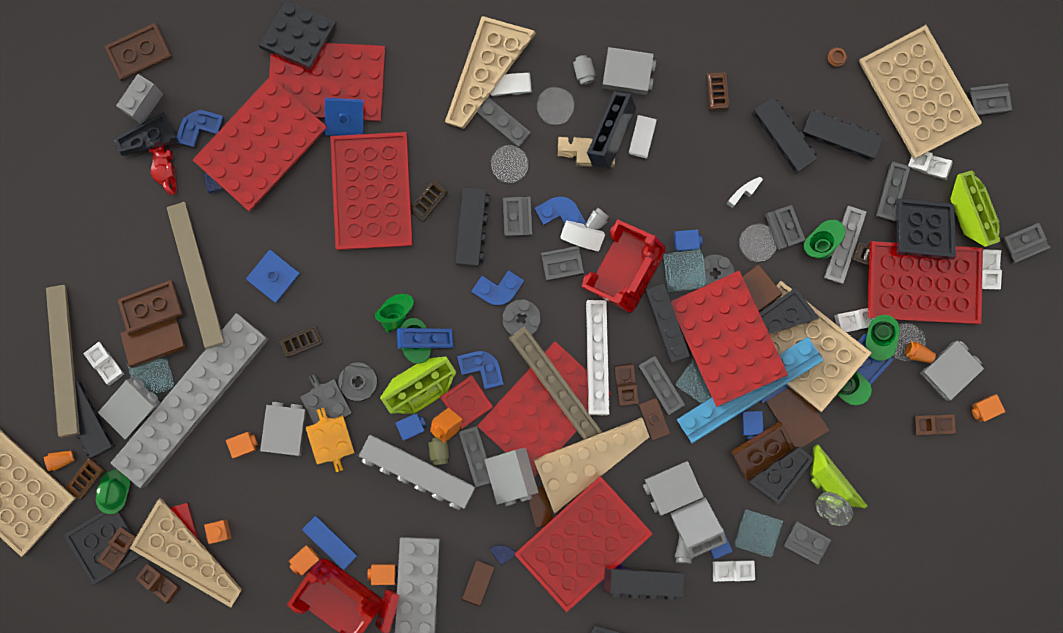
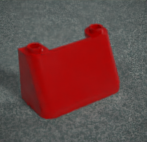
(626, 267)
(336, 598)

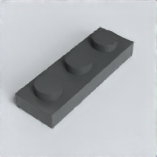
(503, 122)
(892, 190)
(661, 385)
(475, 455)

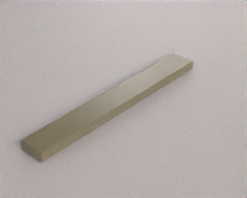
(195, 275)
(62, 361)
(554, 383)

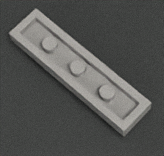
(843, 253)

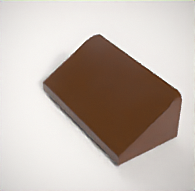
(540, 508)

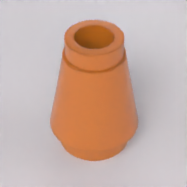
(918, 352)
(58, 460)

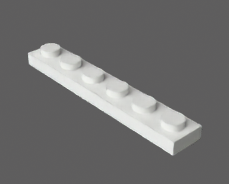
(597, 357)

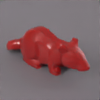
(162, 170)

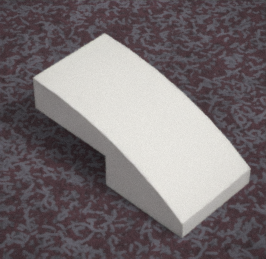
(513, 84)
(642, 136)
(932, 165)
(747, 189)
(580, 235)
(991, 269)
(853, 320)
(104, 363)
(733, 571)

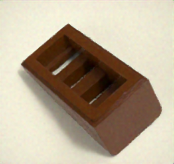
(717, 106)
(99, 472)

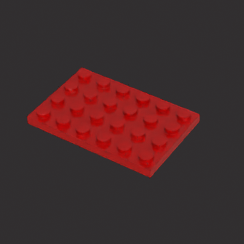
(338, 72)
(260, 143)
(371, 191)
(925, 286)
(728, 339)
(530, 415)
(583, 541)

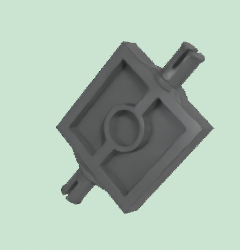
(326, 396)

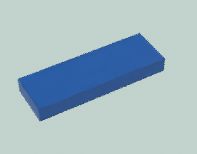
(424, 338)
(329, 542)

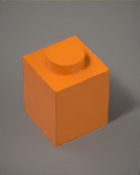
(987, 408)
(446, 425)
(242, 444)
(217, 531)
(304, 560)
(382, 574)

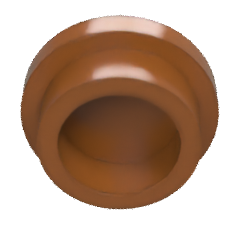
(837, 57)

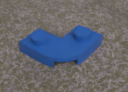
(197, 121)
(559, 207)
(498, 294)
(481, 362)

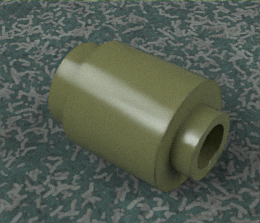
(438, 451)

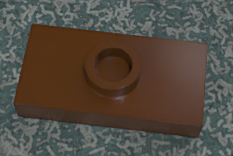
(654, 419)

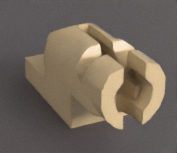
(578, 149)

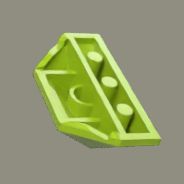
(975, 209)
(418, 386)
(830, 479)

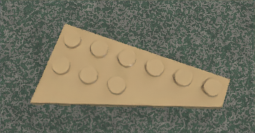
(489, 59)
(577, 466)
(175, 548)

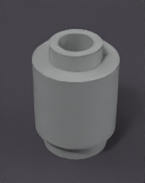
(584, 70)

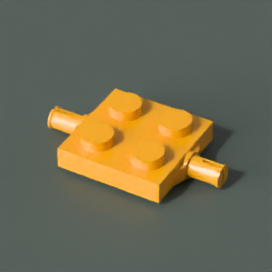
(329, 439)

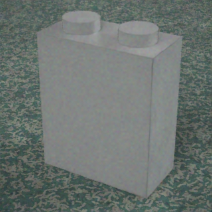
(628, 71)
(140, 99)
(952, 370)
(129, 407)
(284, 429)
(511, 477)
(672, 488)
(698, 527)

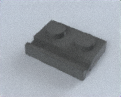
(990, 99)
(517, 216)
(785, 227)
(1026, 242)
(562, 263)
(807, 542)

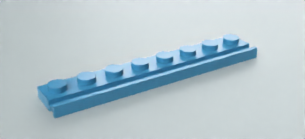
(708, 417)

